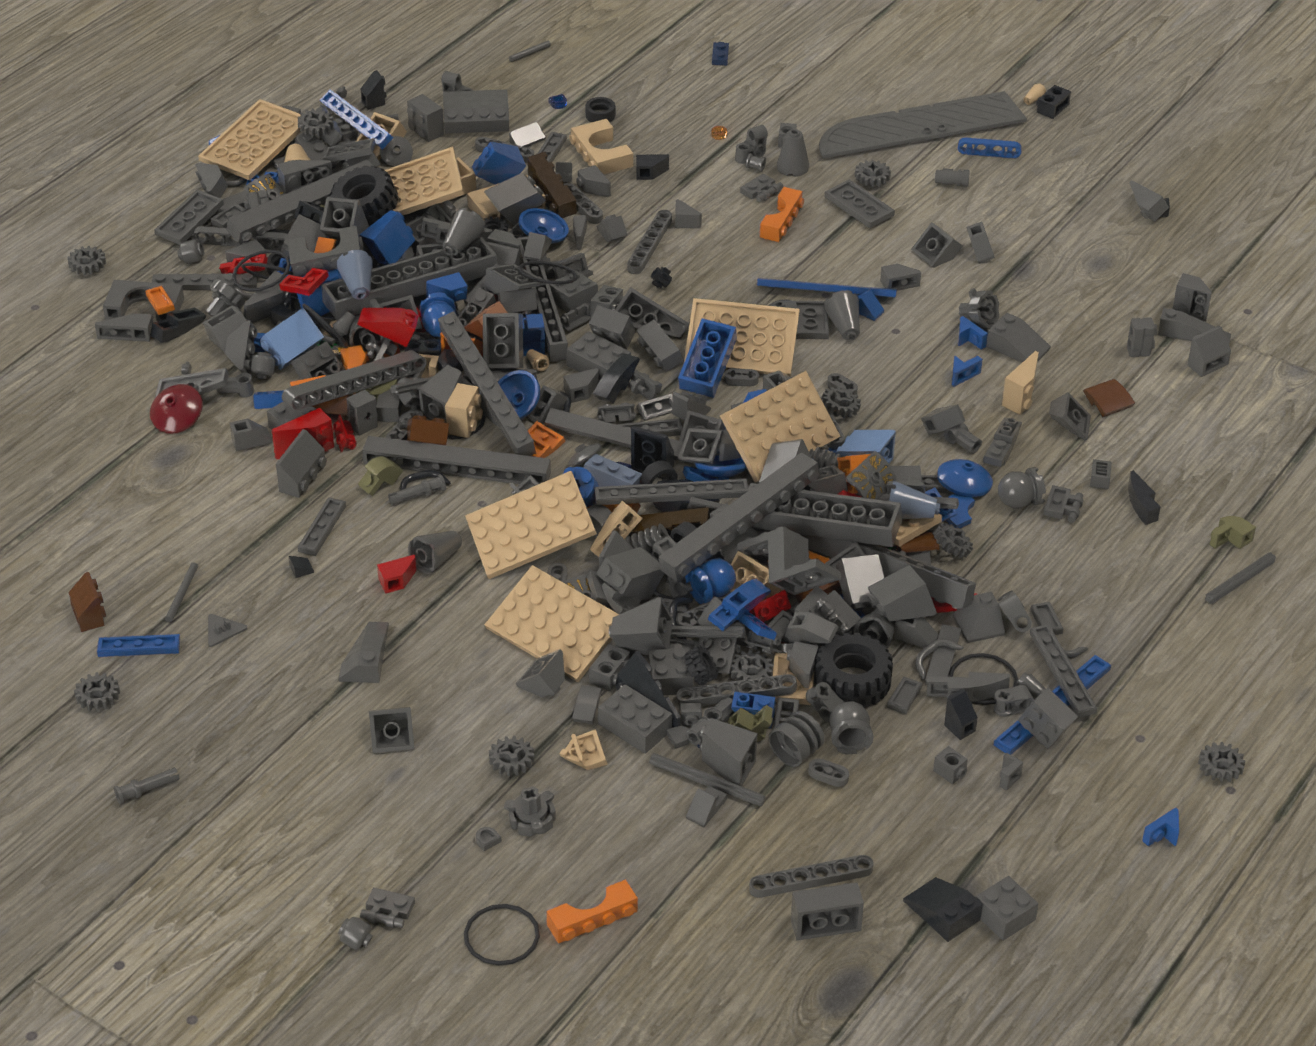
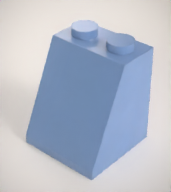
(291, 338)
(867, 442)

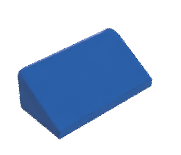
(267, 399)

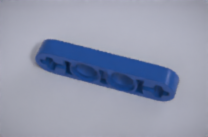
(989, 144)

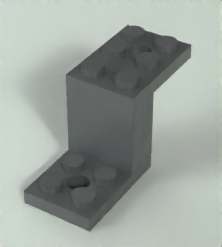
(789, 561)

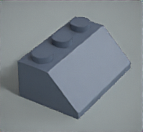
(611, 473)

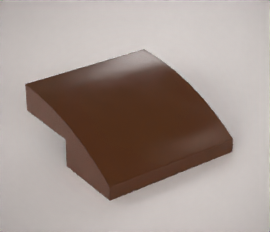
(1109, 397)
(920, 543)

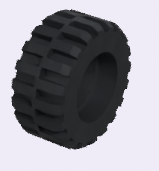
(369, 186)
(860, 653)

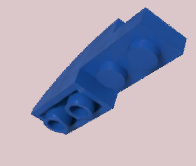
(738, 602)

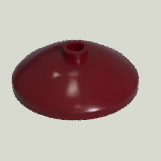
(176, 408)

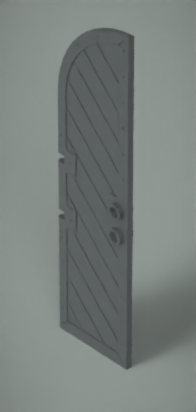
(920, 124)

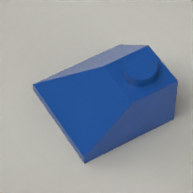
(452, 285)

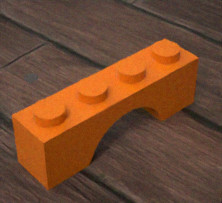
(776, 225)
(569, 922)

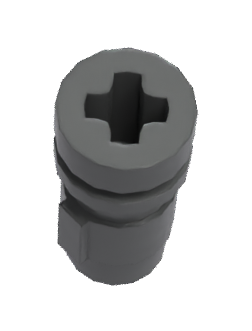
(948, 176)

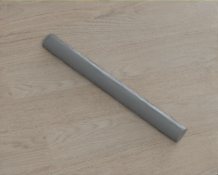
(181, 592)

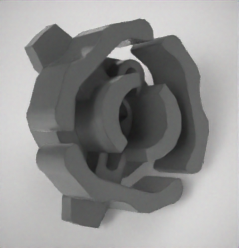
(224, 297)
(981, 309)
(531, 810)

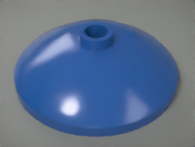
(544, 223)
(521, 386)
(722, 469)
(964, 478)

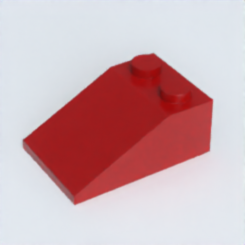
(390, 323)
(315, 422)

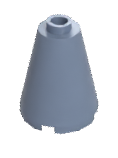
(356, 272)
(913, 502)

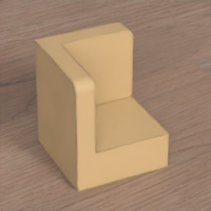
(431, 367)

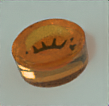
(719, 132)

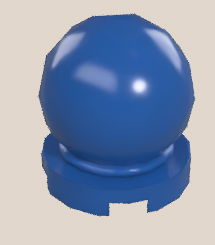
(433, 308)
(711, 580)

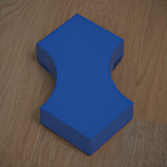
(696, 475)
(962, 518)

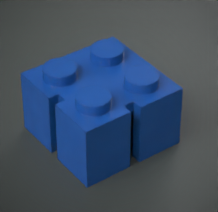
(533, 333)

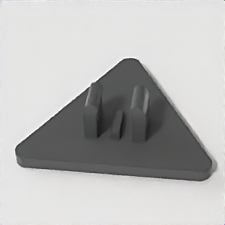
(222, 629)

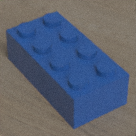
(707, 358)

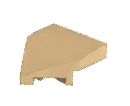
(585, 751)

